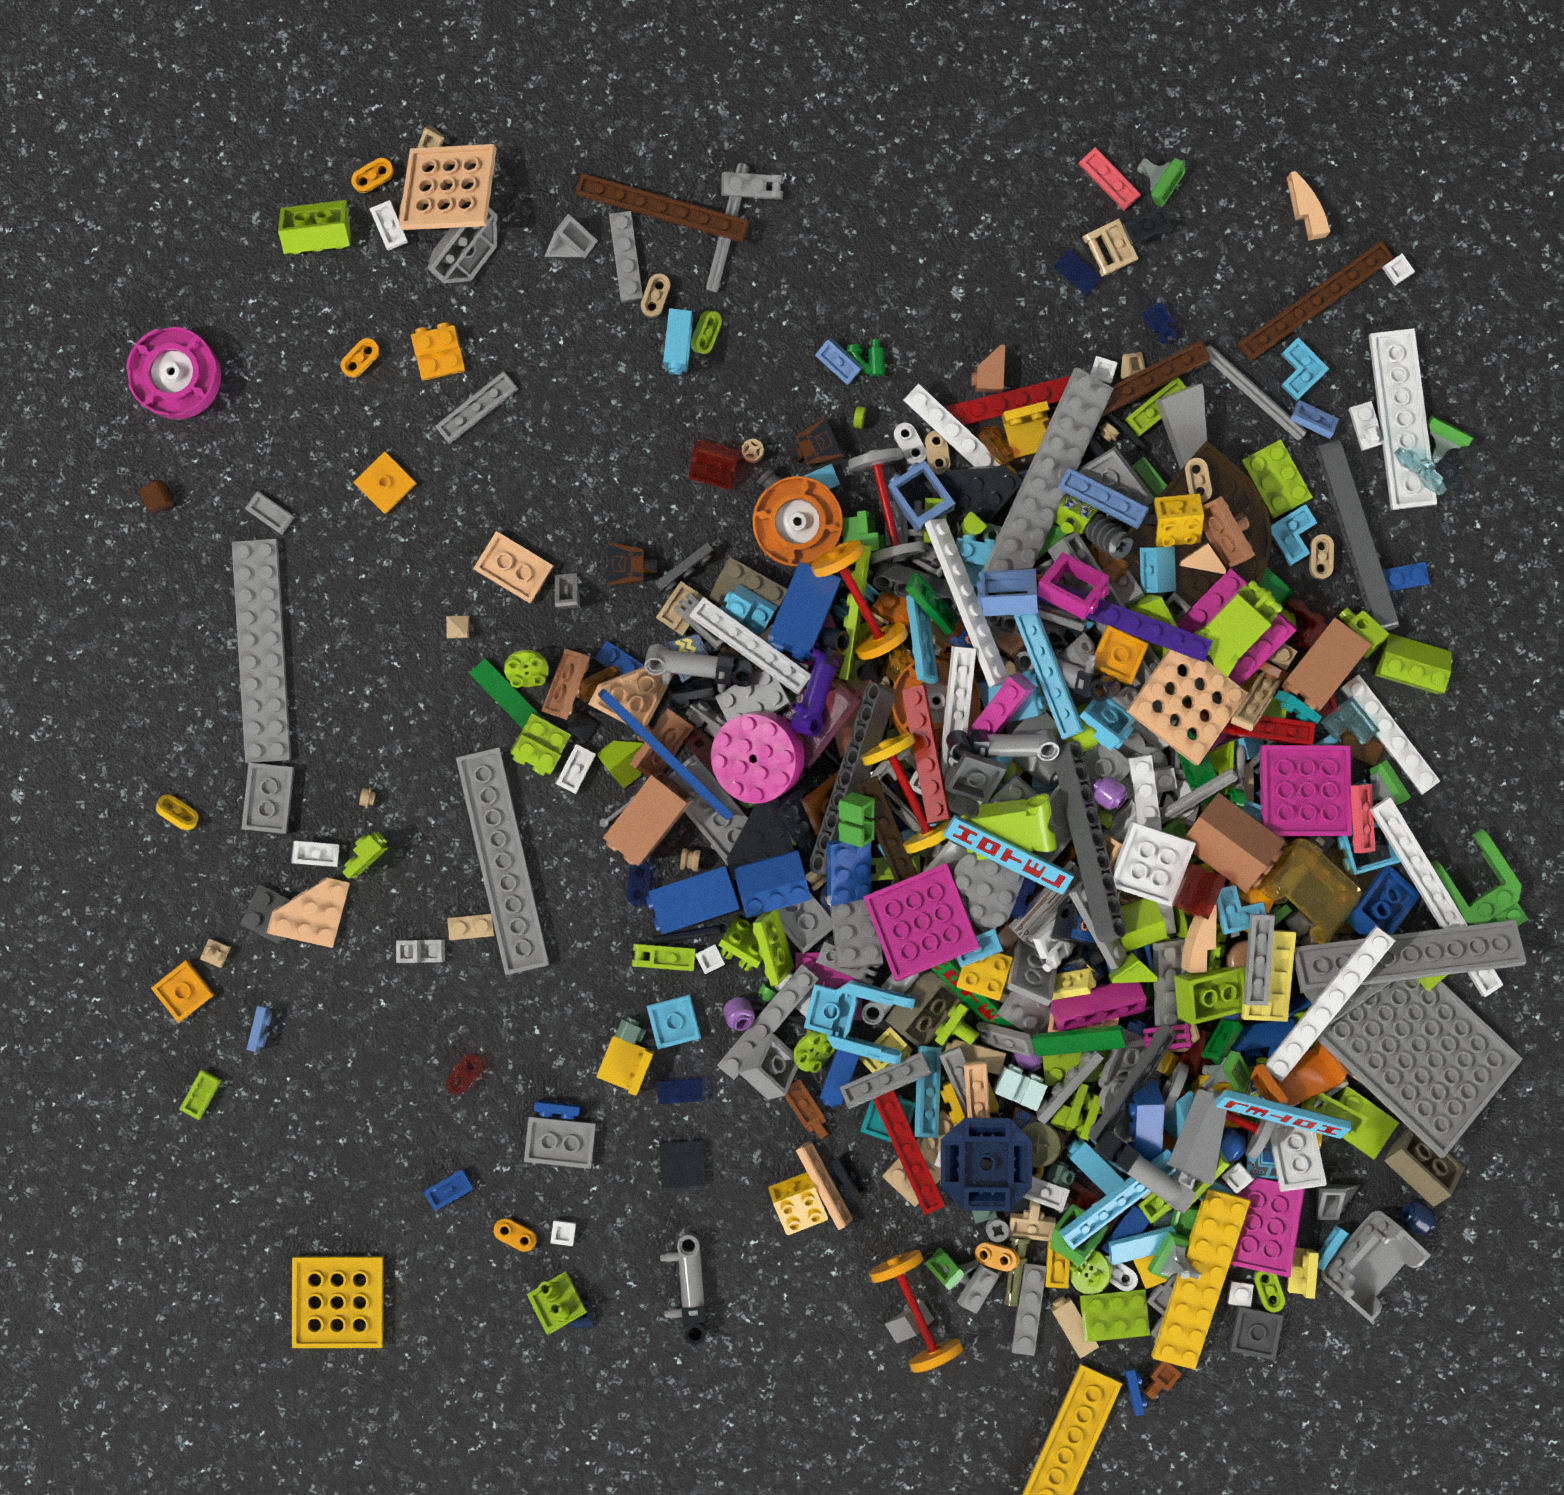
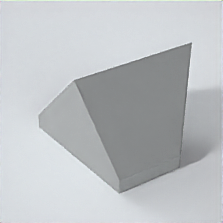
(570, 240)
(1332, 1200)

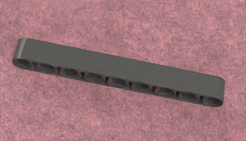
(1356, 534)
(894, 579)
(864, 736)
(1089, 842)

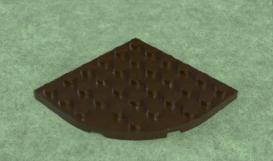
(1241, 497)

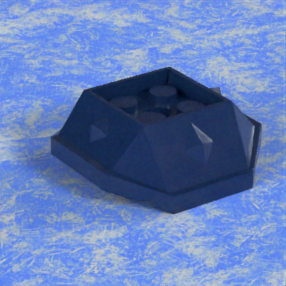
(995, 1187)

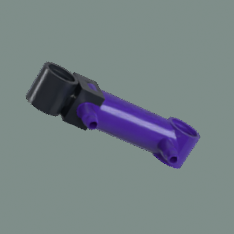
(827, 660)

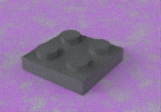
(1256, 1332)

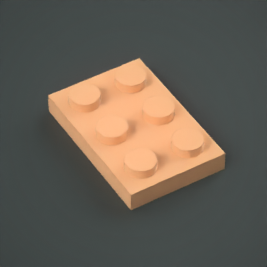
(513, 567)

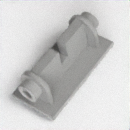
(701, 712)

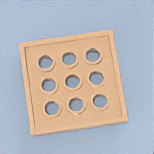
(457, 196)
(1159, 723)

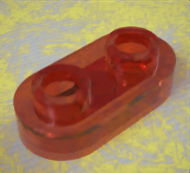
(464, 1073)

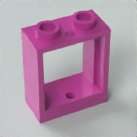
(1051, 592)

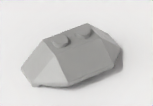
(464, 251)

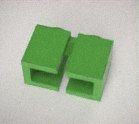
(853, 826)

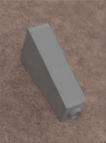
(1184, 421)
(1200, 1138)

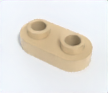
(655, 296)
(937, 452)
(1198, 480)
(1321, 557)

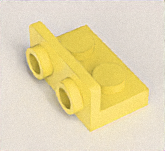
(1073, 984)
(889, 1039)
(1304, 1273)

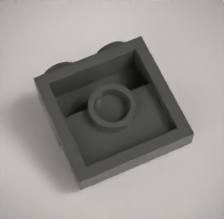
(974, 777)
(260, 911)

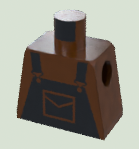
(816, 445)
(628, 565)

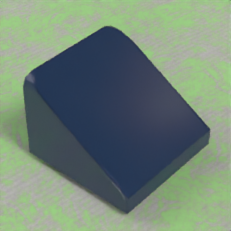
(586, 1319)

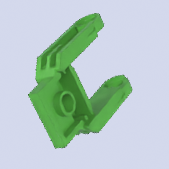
(1497, 903)

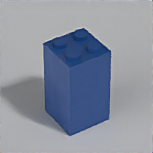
(803, 612)
(693, 900)

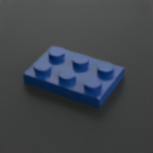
(847, 872)

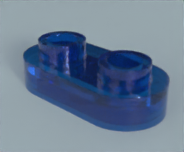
(638, 883)
(1020, 907)

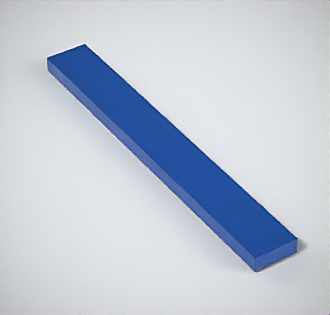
(665, 754)

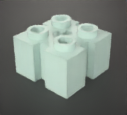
(1021, 1088)

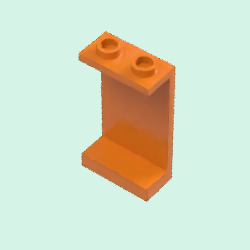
(1311, 1076)

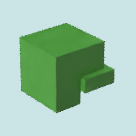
(863, 529)
(1081, 1252)

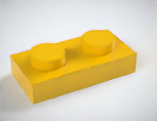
(1057, 1269)

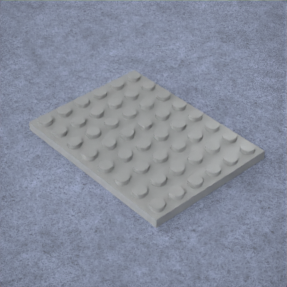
(1423, 1058)

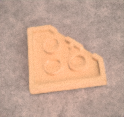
(635, 691)
(312, 914)

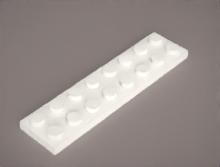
(1401, 413)

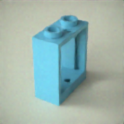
(678, 341)
(1349, 863)
(1093, 1165)

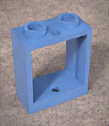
(936, 512)
(1008, 582)

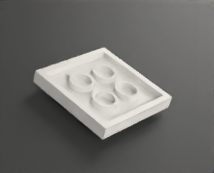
(1152, 863)

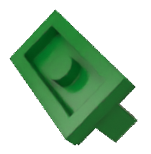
(1222, 1040)

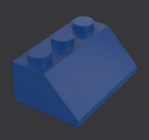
(772, 883)
(1261, 1040)
(1147, 1121)

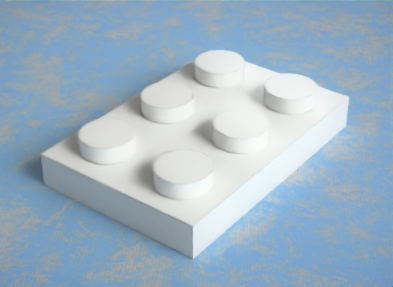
(1296, 1158)

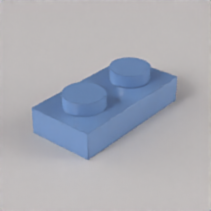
(839, 361)
(1314, 419)
(257, 1037)

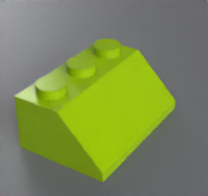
(314, 227)
(1155, 608)
(1414, 664)

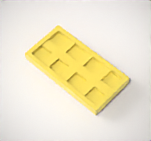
(1280, 981)

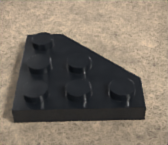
(981, 488)
(793, 814)
(760, 837)

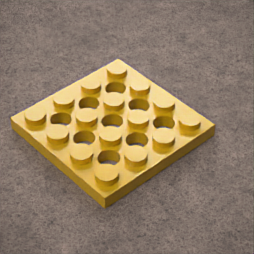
(303, 1312)

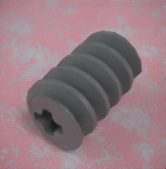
(1108, 536)

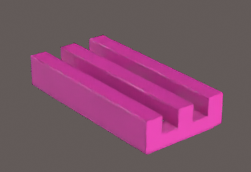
(1186, 1036)

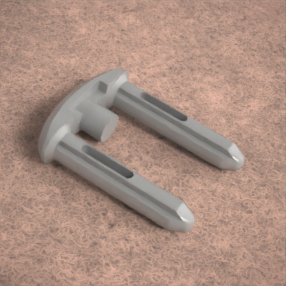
(904, 812)

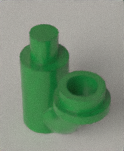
(876, 358)

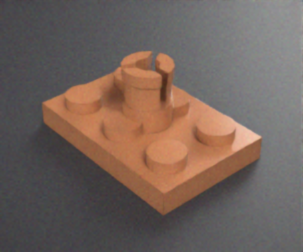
(1226, 533)
(566, 684)
(670, 732)

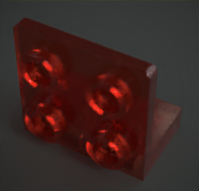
(1313, 620)

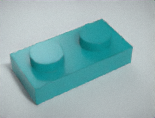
(1293, 704)

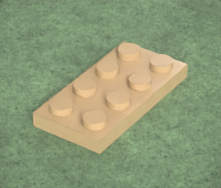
(929, 1148)

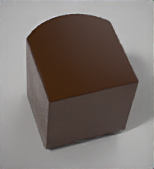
(155, 496)

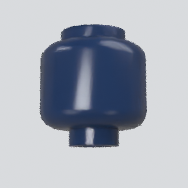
(1418, 1217)

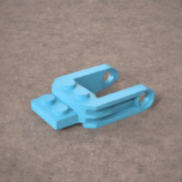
(834, 1010)

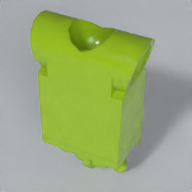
(1239, 625)
(1018, 822)

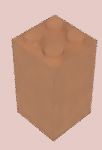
(1325, 665)
(648, 818)
(1234, 843)

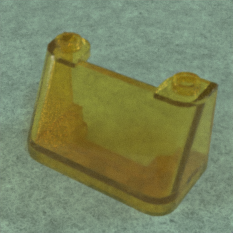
(1313, 887)

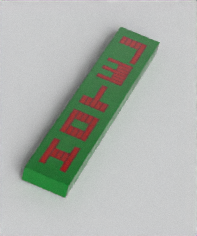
(983, 1006)

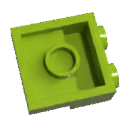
(540, 744)
(368, 850)

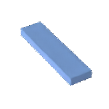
(1103, 498)

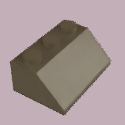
(737, 573)
(930, 1009)
(1423, 1169)

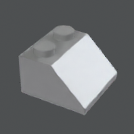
(769, 1067)

